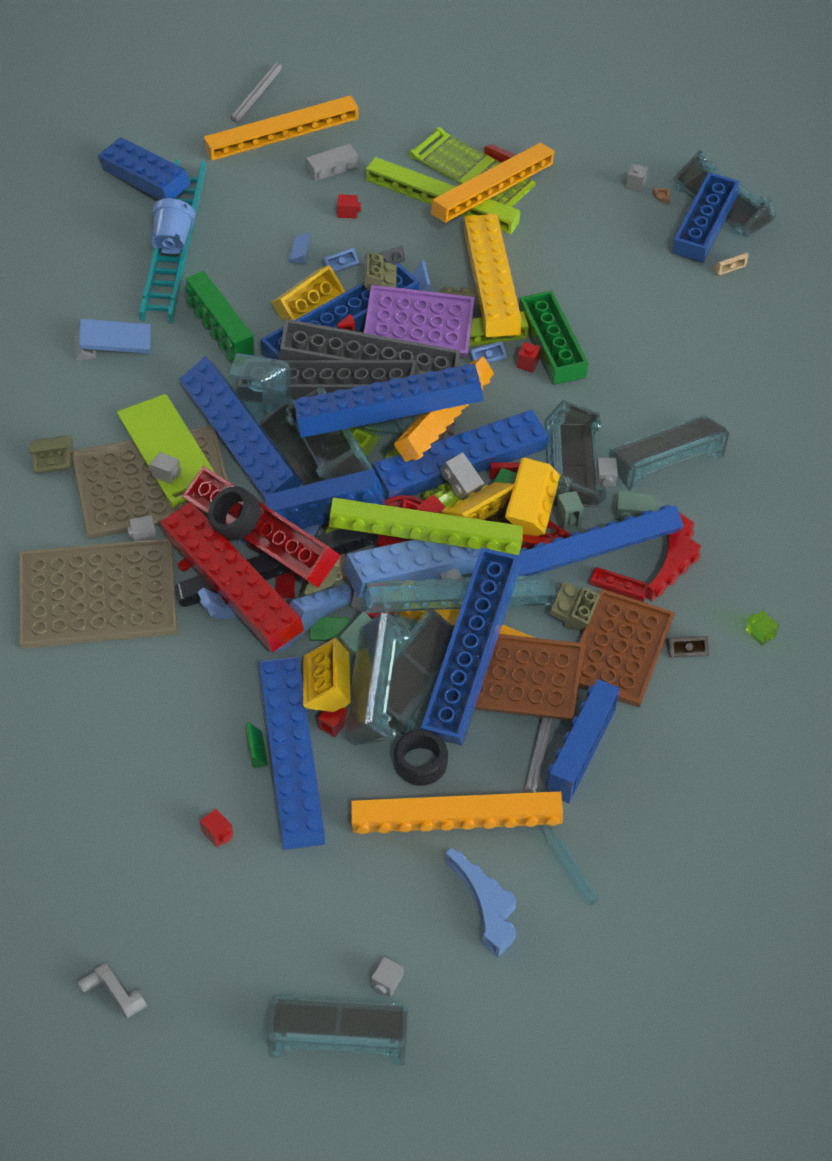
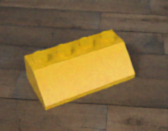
(308, 294)
(533, 496)
(483, 503)
(326, 677)

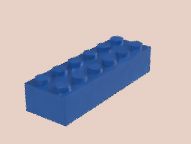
(144, 169)
(706, 217)
(312, 503)
(582, 740)

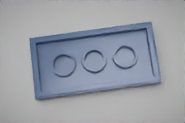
(115, 336)

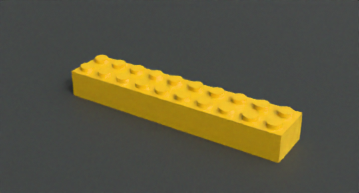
(492, 276)

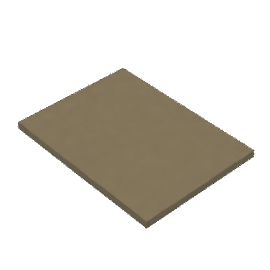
(119, 485)
(96, 593)

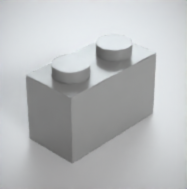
(461, 476)

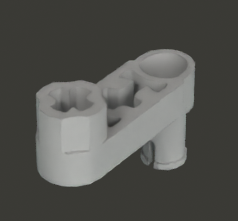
(128, 1004)

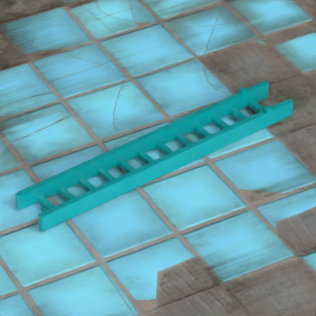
(156, 258)

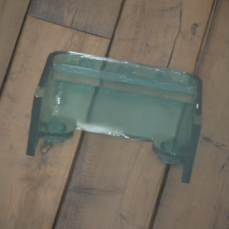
(265, 376)

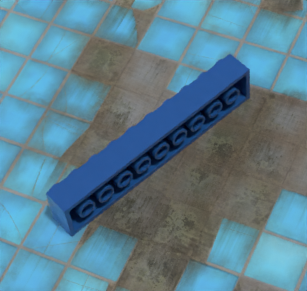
(332, 312)
(388, 400)
(239, 428)
(493, 442)
(471, 645)
(291, 754)

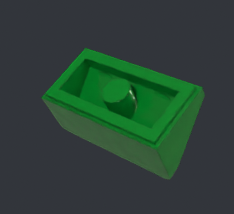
(328, 628)
(256, 746)

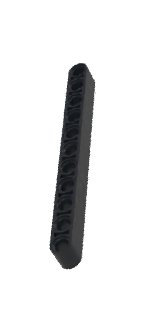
(339, 540)

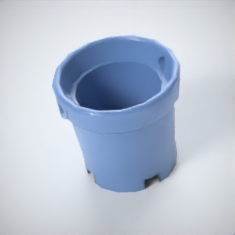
(171, 224)

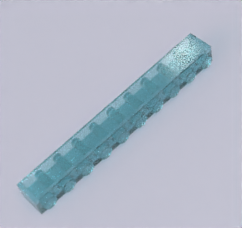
(448, 593)

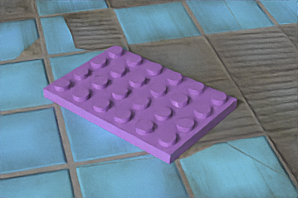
(420, 317)

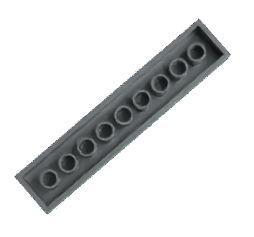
(321, 342)
(336, 375)

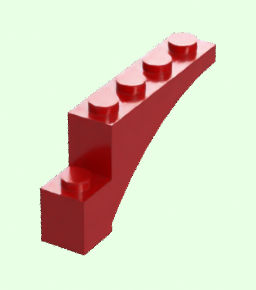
(680, 555)

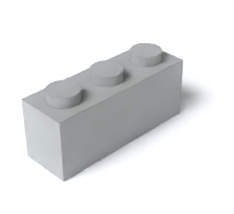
(332, 162)

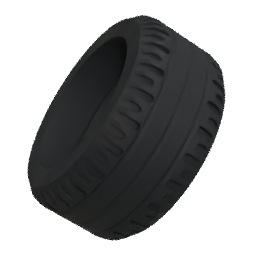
(224, 502)
(423, 740)

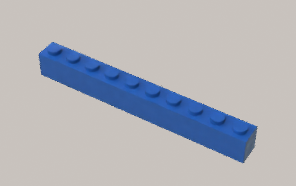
(600, 540)

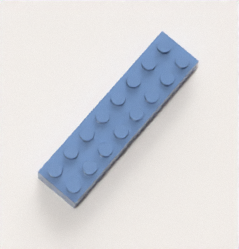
(407, 561)

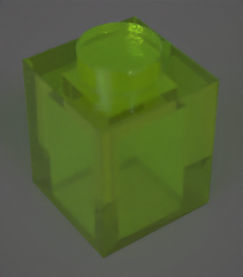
(762, 627)

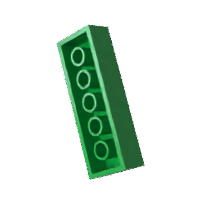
(218, 316)
(552, 332)

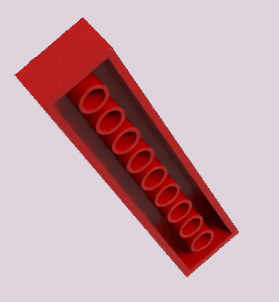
(273, 532)
(232, 577)

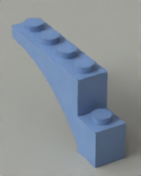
(319, 605)
(491, 899)

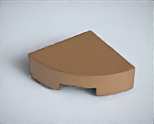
(662, 195)

